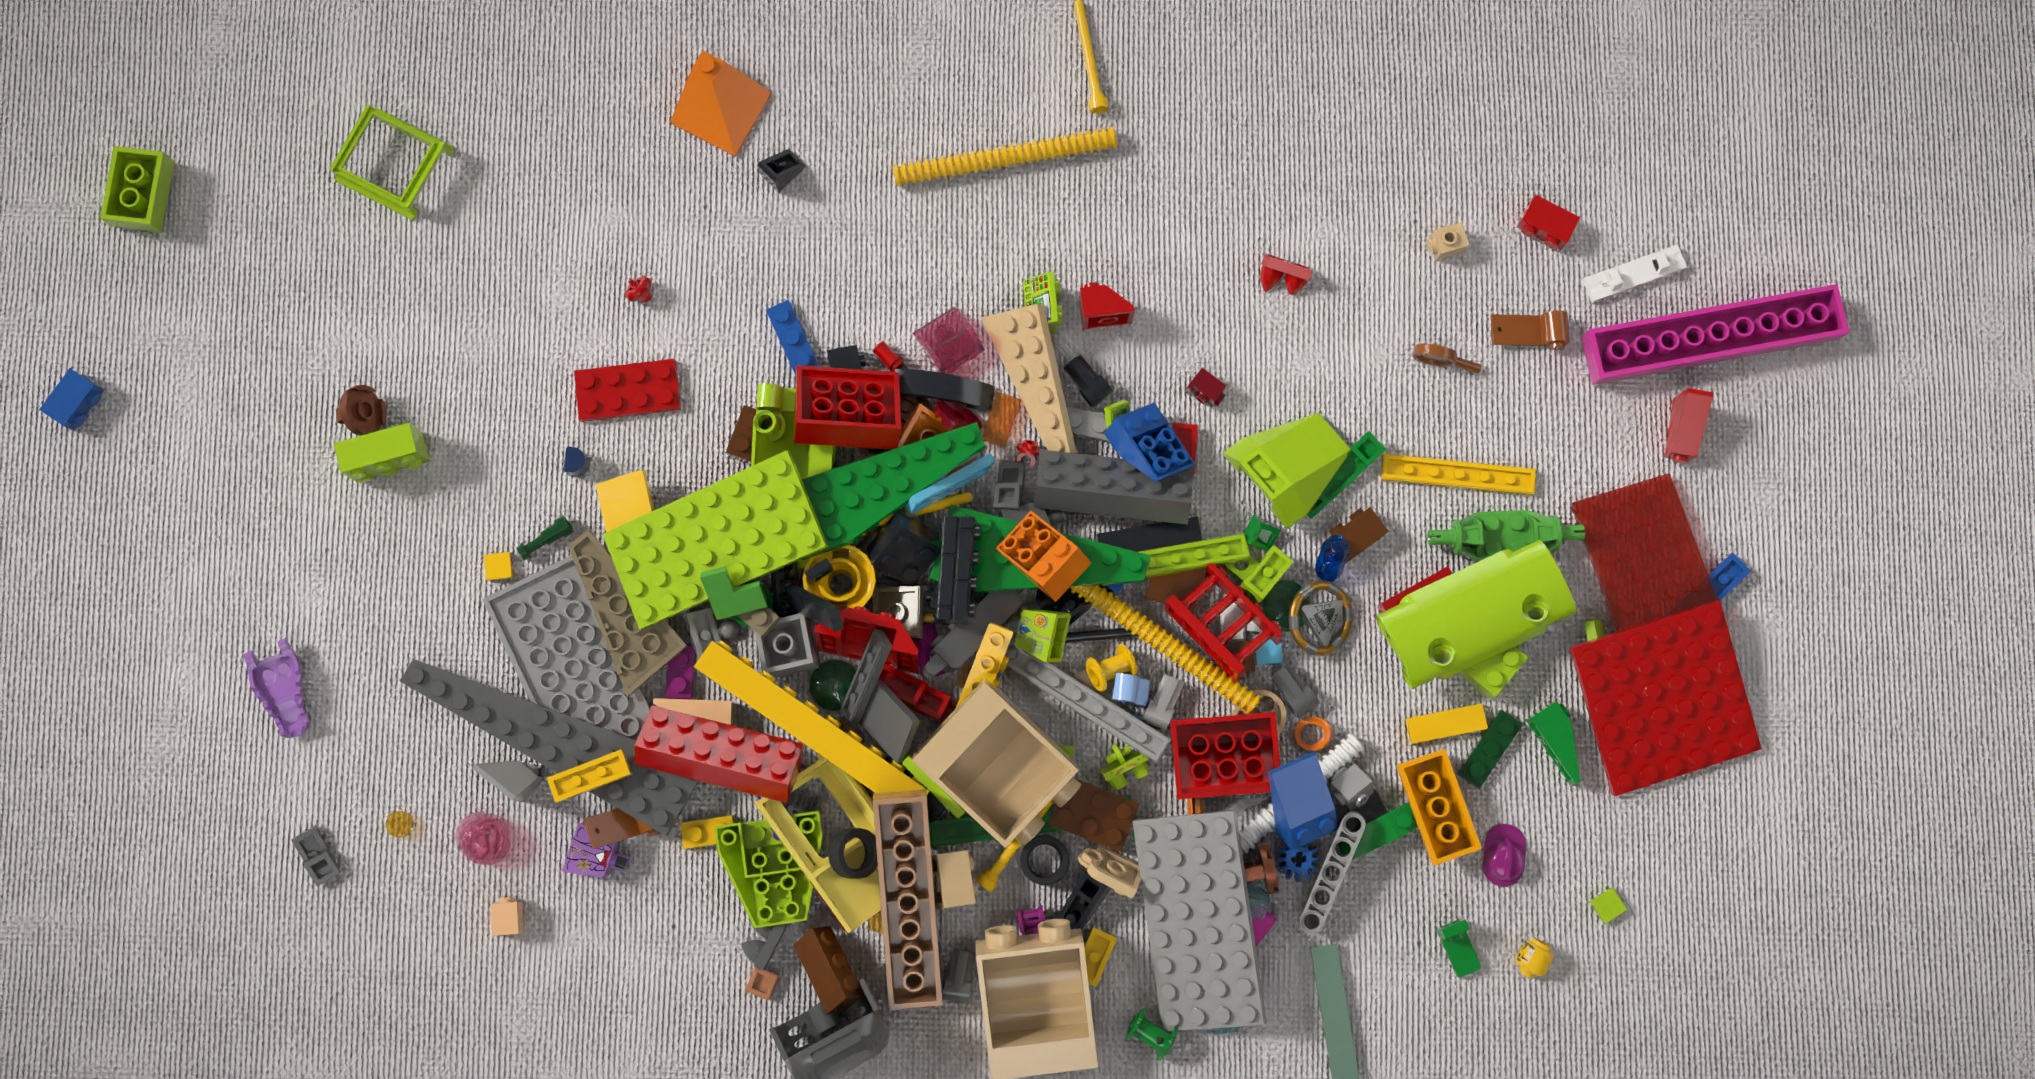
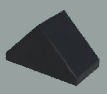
(780, 169)

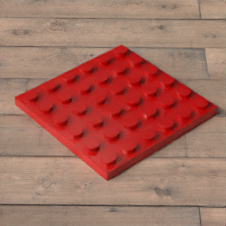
(1665, 698)

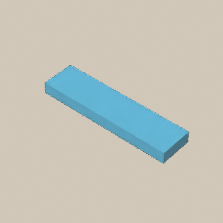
(949, 484)

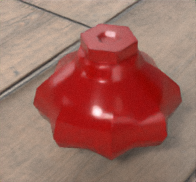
(639, 289)

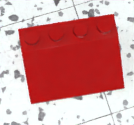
(847, 407)
(1224, 754)

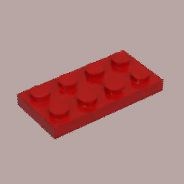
(627, 390)

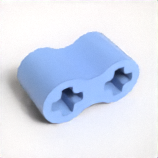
(1131, 690)

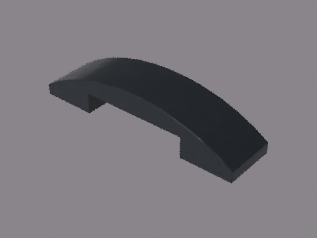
(946, 388)

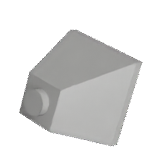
(512, 778)

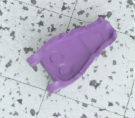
(279, 687)

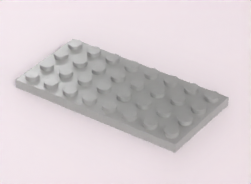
(562, 652)
(1199, 921)

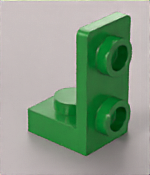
(1459, 947)

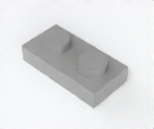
(1087, 424)

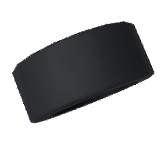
(836, 853)
(1064, 860)

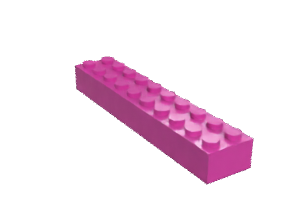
(1714, 334)

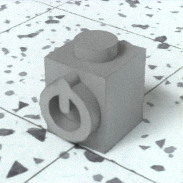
(1351, 787)

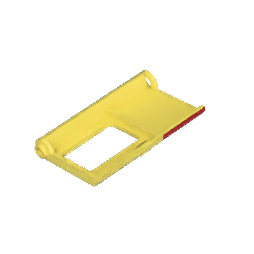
(848, 899)

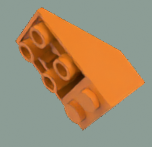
(1044, 555)

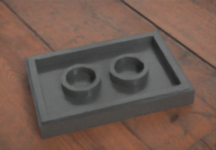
(889, 722)

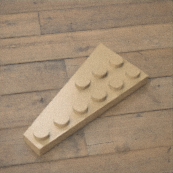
(1029, 357)

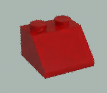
(1103, 307)

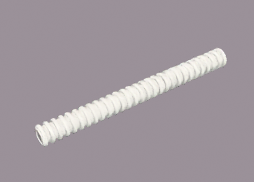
(1329, 765)

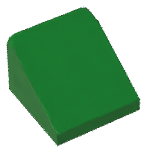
(1261, 533)

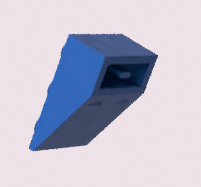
(1149, 443)

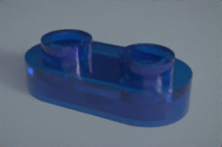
(1330, 563)

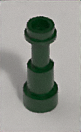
(548, 536)

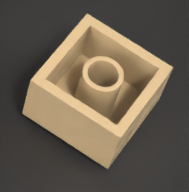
(953, 879)

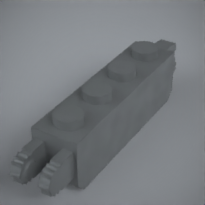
(964, 640)

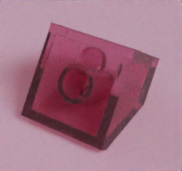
(949, 341)

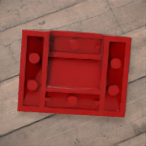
(855, 635)

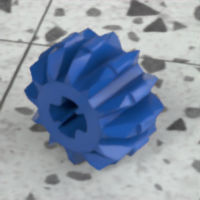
(1303, 866)

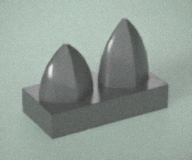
(760, 951)

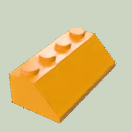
(1438, 807)

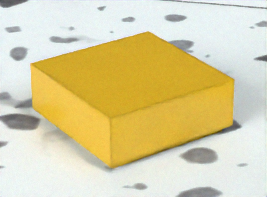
(498, 566)

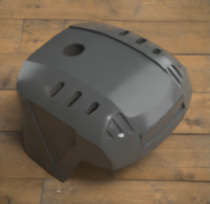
(839, 1052)

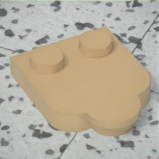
(1112, 870)

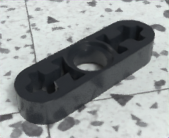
(778, 578)

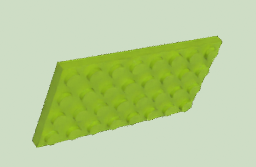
(741, 522)

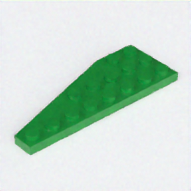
(869, 490)
(996, 573)

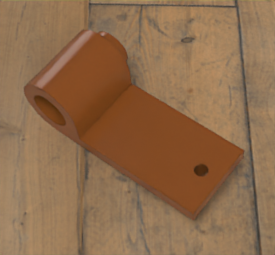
(1531, 330)
(614, 827)

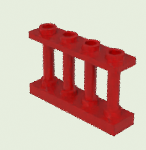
(1216, 645)

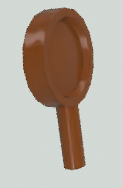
(1443, 357)

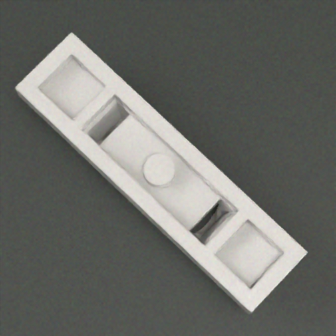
(1634, 273)

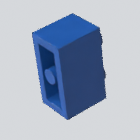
(72, 400)

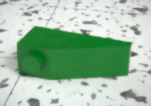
(1556, 735)
(1383, 830)

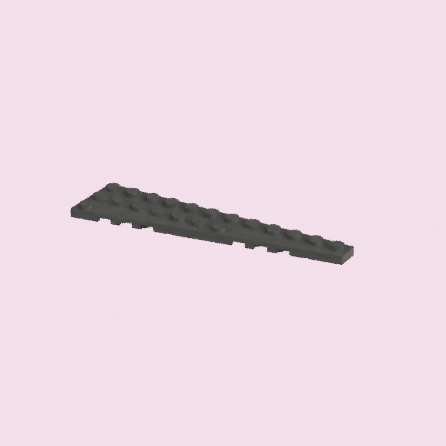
(557, 742)

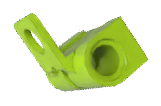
(1262, 576)

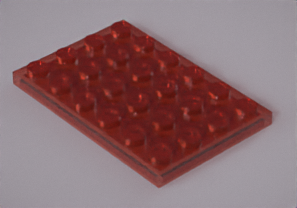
(1643, 552)

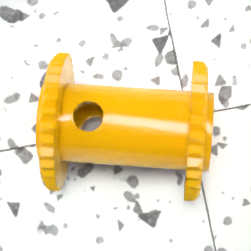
(1106, 670)

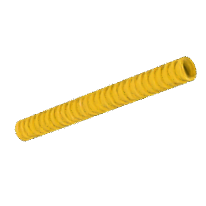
(1005, 156)
(1169, 646)

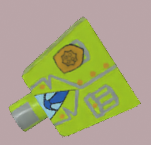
(1041, 633)

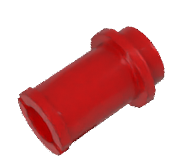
(888, 356)

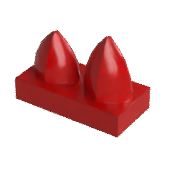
(1273, 270)

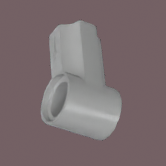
(1161, 706)

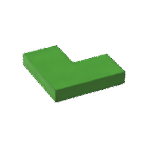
(731, 600)

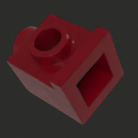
(1207, 388)

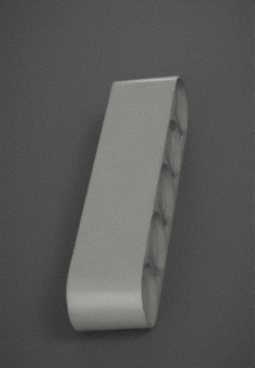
(1323, 882)

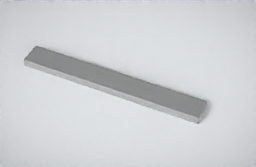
(1087, 703)

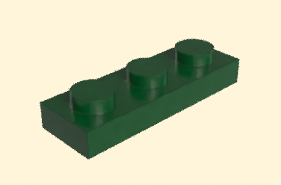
(1489, 749)

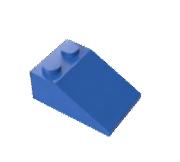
(1301, 802)

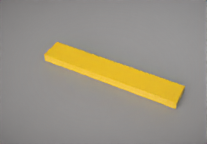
(1458, 474)

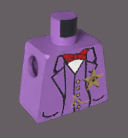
(593, 862)

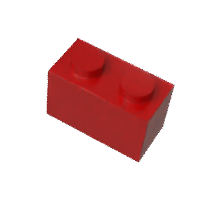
(1548, 222)

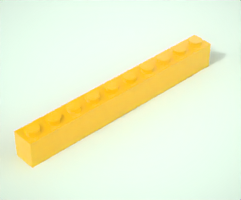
(803, 721)

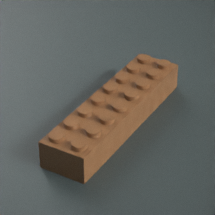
(907, 899)

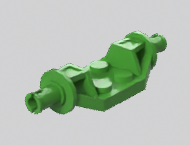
(1503, 530)

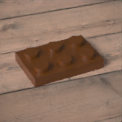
(1096, 816)

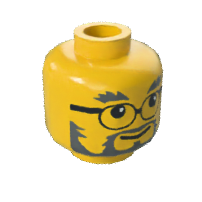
(1534, 958)

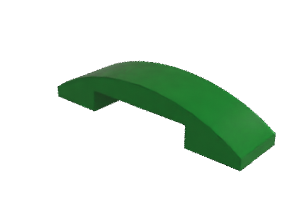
(1362, 455)

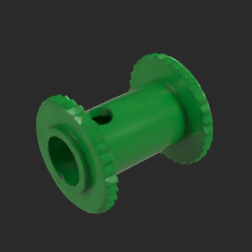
(1148, 1032)

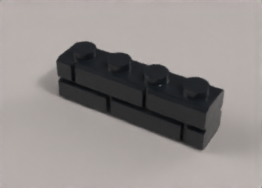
(957, 570)

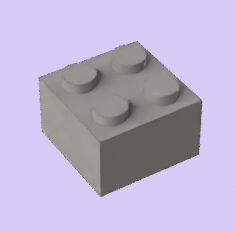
(788, 647)

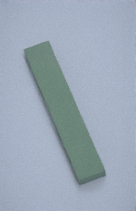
(1334, 1012)

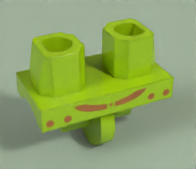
(1133, 761)

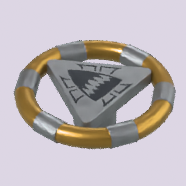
(1321, 618)

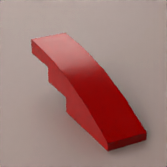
(918, 695)

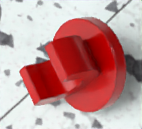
(1028, 448)

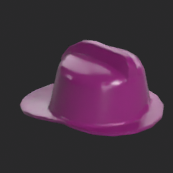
(1504, 855)

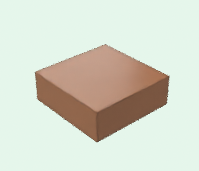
(762, 983)

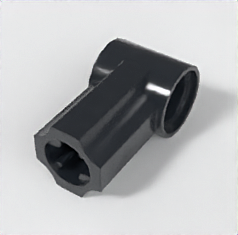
(1092, 386)

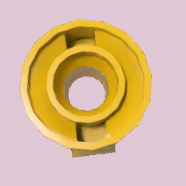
(847, 561)

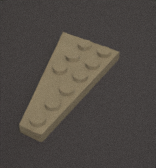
(635, 651)

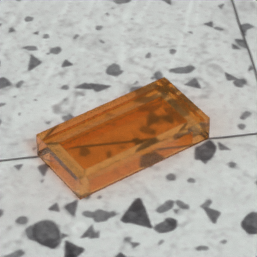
(1001, 419)

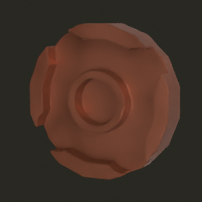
(361, 410)
(1263, 869)

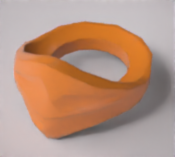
(1319, 722)

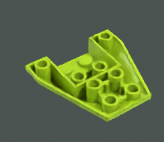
(1291, 464)
(765, 872)

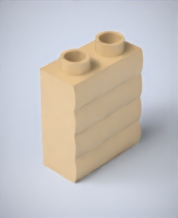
(998, 765)
(1036, 1000)

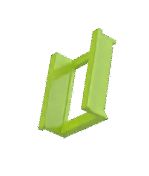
(400, 205)

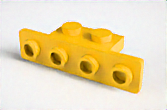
(989, 659)

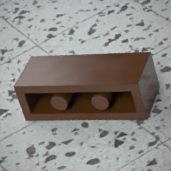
(828, 969)

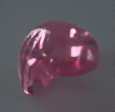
(483, 838)

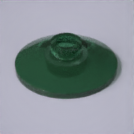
(1276, 601)
(820, 683)

